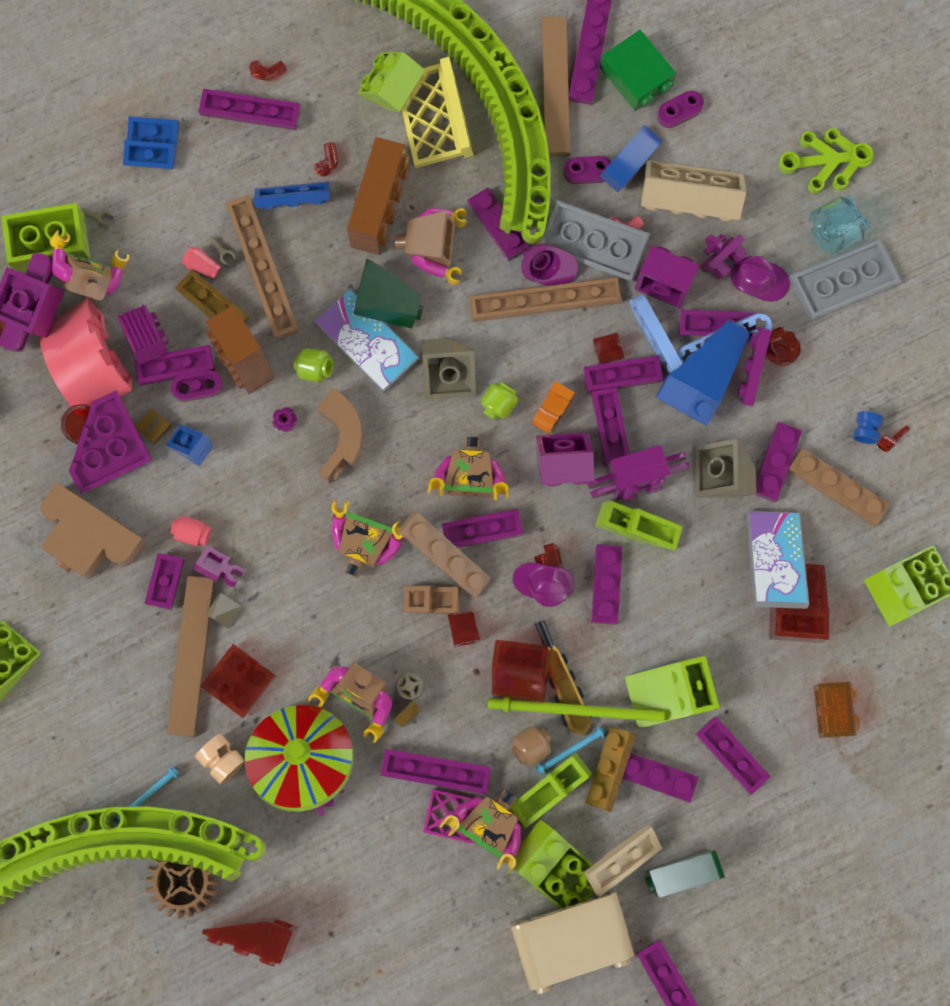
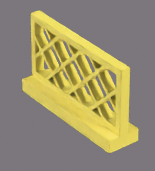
(455, 115)

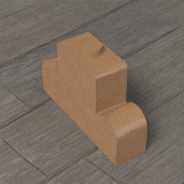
(85, 534)

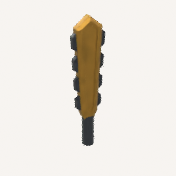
(563, 682)

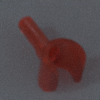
(887, 442)

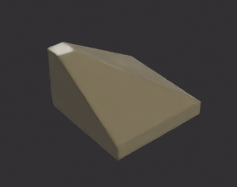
(223, 610)

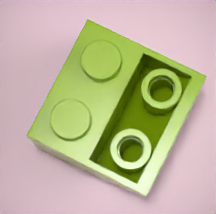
(391, 80)

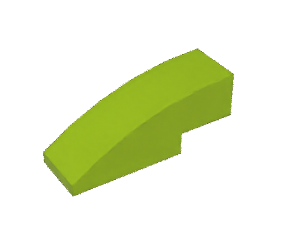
(638, 525)
(551, 790)

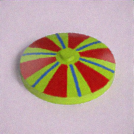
(299, 758)

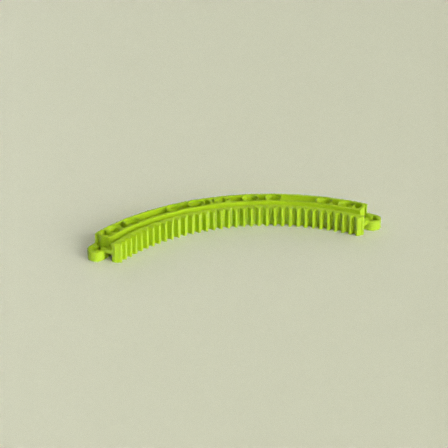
(520, 138)
(140, 835)

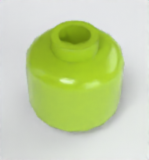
(313, 365)
(499, 401)

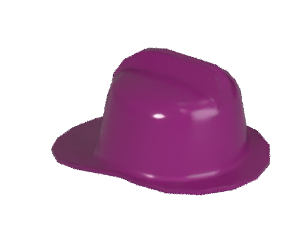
(548, 265)
(760, 278)
(544, 583)

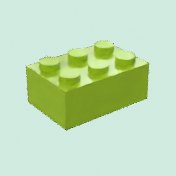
(31, 233)

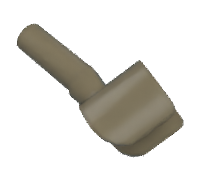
(99, 216)
(223, 253)

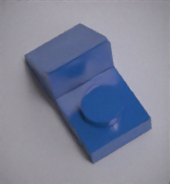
(190, 444)

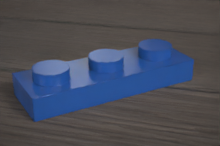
(292, 195)

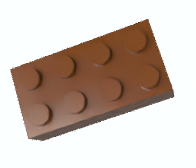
(378, 196)
(238, 350)

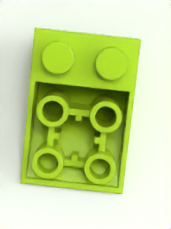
(910, 585)
(15, 657)
(677, 689)
(554, 866)

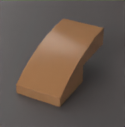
(431, 600)

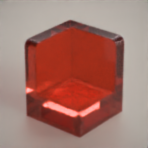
(463, 629)

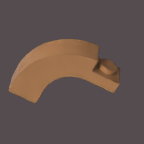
(343, 415)

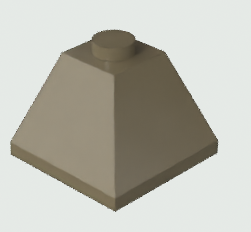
(448, 369)
(724, 470)

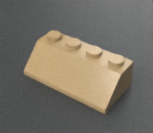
(693, 190)

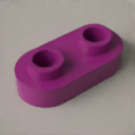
(682, 109)
(588, 171)
(197, 385)

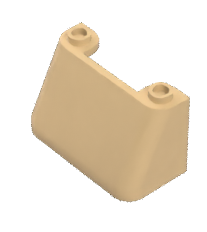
(572, 941)

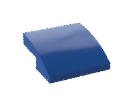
(151, 143)

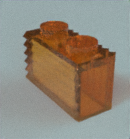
(835, 710)

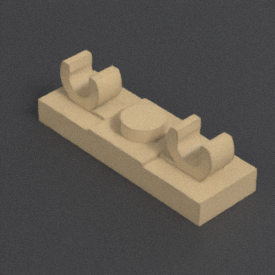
(623, 860)

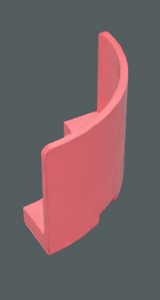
(80, 358)

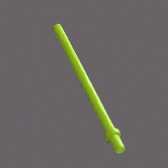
(572, 709)

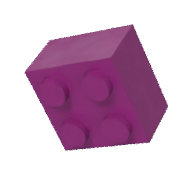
(666, 276)
(565, 459)

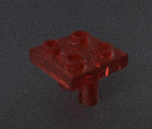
(238, 681)

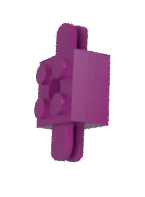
(17, 298)
(638, 473)

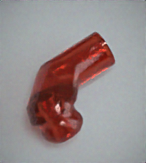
(267, 73)
(326, 167)

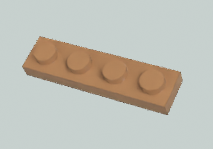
(838, 487)
(444, 554)

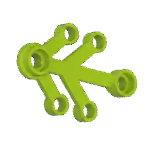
(829, 158)

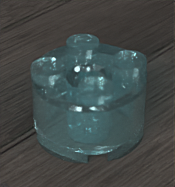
(838, 225)

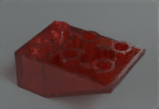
(800, 623)
(263, 937)

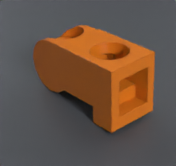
(553, 407)

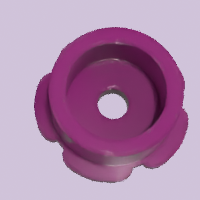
(289, 424)

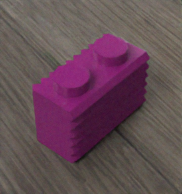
(143, 335)

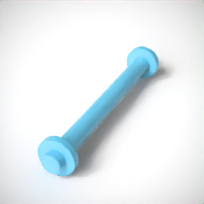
(599, 733)
(172, 773)

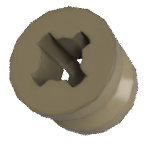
(408, 683)

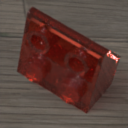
(520, 670)

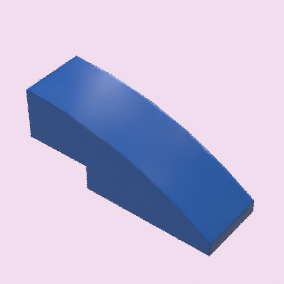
(631, 158)

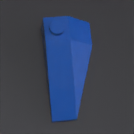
(704, 377)

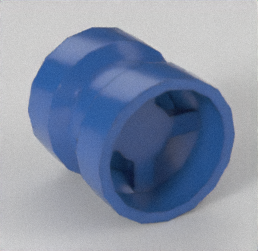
(868, 427)

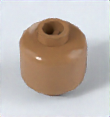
(531, 746)

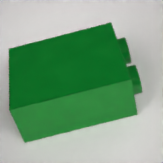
(638, 70)

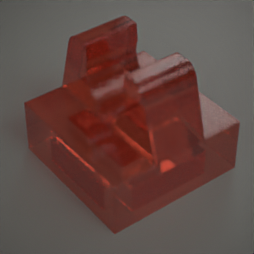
(608, 348)
(551, 556)

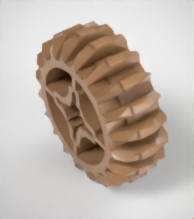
(192, 888)

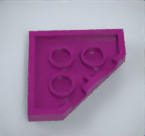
(107, 445)

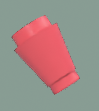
(200, 262)

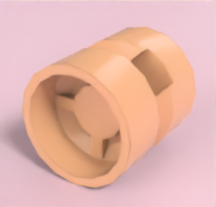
(220, 759)

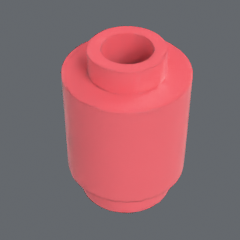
(190, 531)

